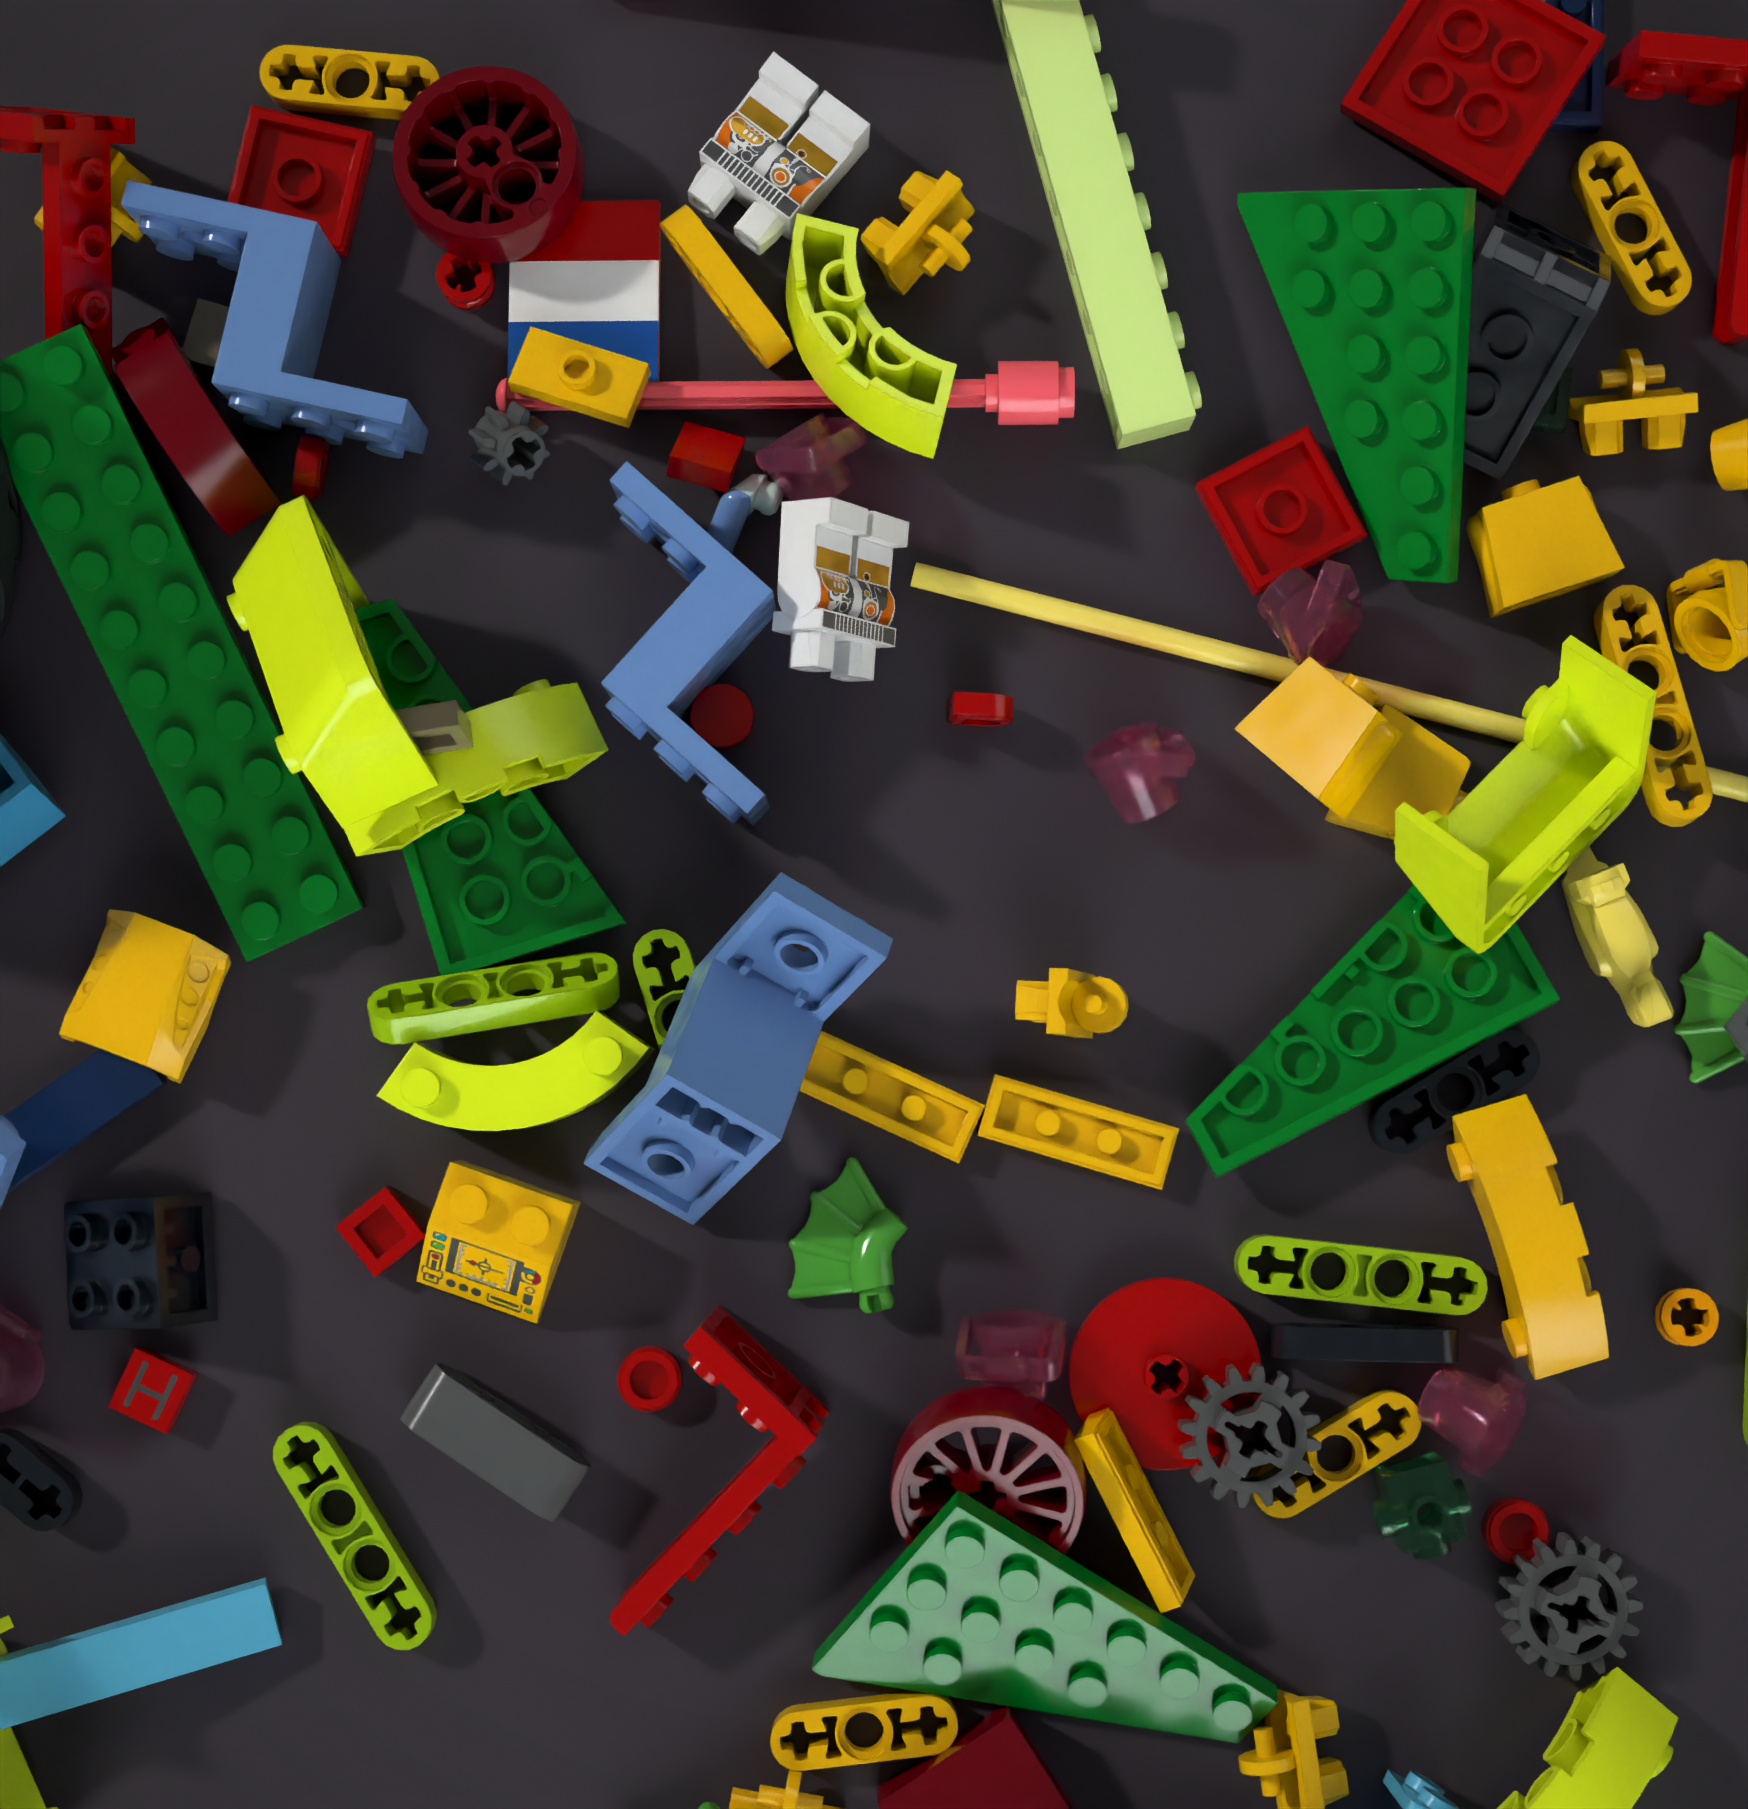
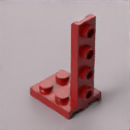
(1708, 73)
(74, 211)
(767, 1399)

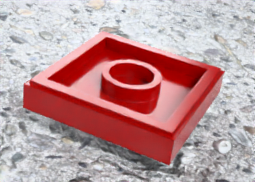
(304, 170)
(1280, 510)

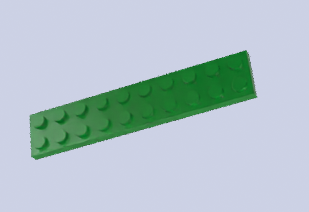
(167, 646)

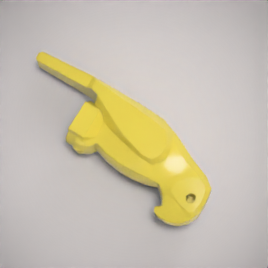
(1615, 936)

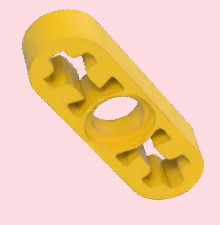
(306, 95)
(1665, 262)
(726, 286)
(1385, 1447)
(849, 1754)

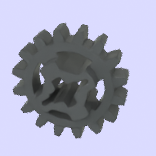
(1236, 1459)
(1575, 1633)

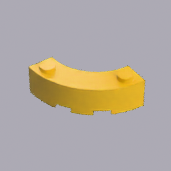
(1533, 1237)

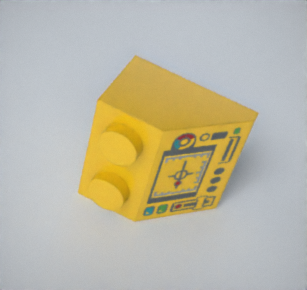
(495, 1240)

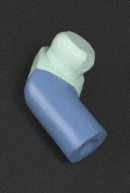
(739, 503)

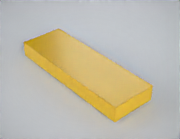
(891, 1097)
(1078, 1131)
(1135, 1509)

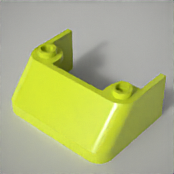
(320, 671)
(1538, 805)

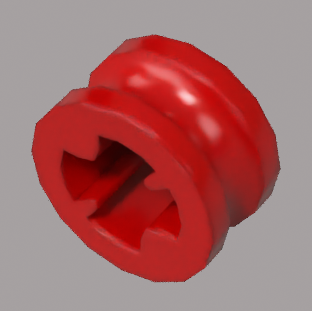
(468, 300)

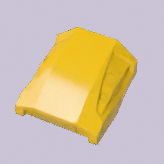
(147, 993)

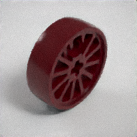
(523, 226)
(1014, 1495)

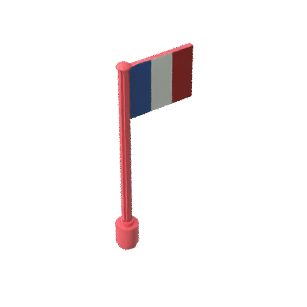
(604, 291)

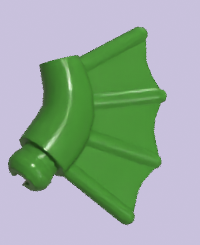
(1712, 995)
(847, 1243)

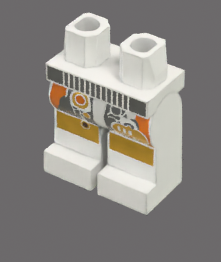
(778, 154)
(836, 585)

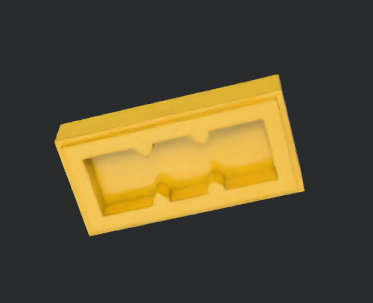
(579, 377)

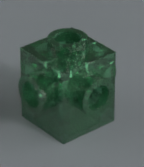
(1404, 1489)

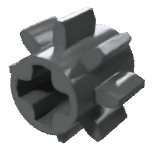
(509, 443)

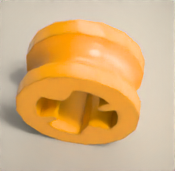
(1676, 1333)

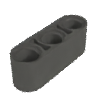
(495, 1441)

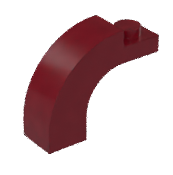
(192, 427)

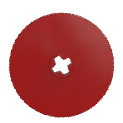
(1161, 1323)

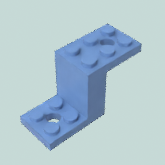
(274, 318)
(687, 644)
(738, 1050)

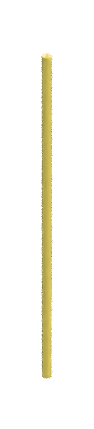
(1241, 658)

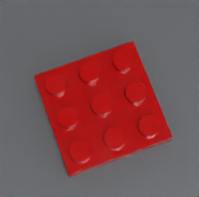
(1473, 84)

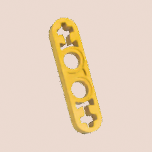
(1669, 704)

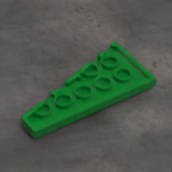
(502, 871)
(1372, 1022)

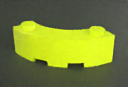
(854, 360)
(517, 745)
(521, 1093)
(1603, 1749)

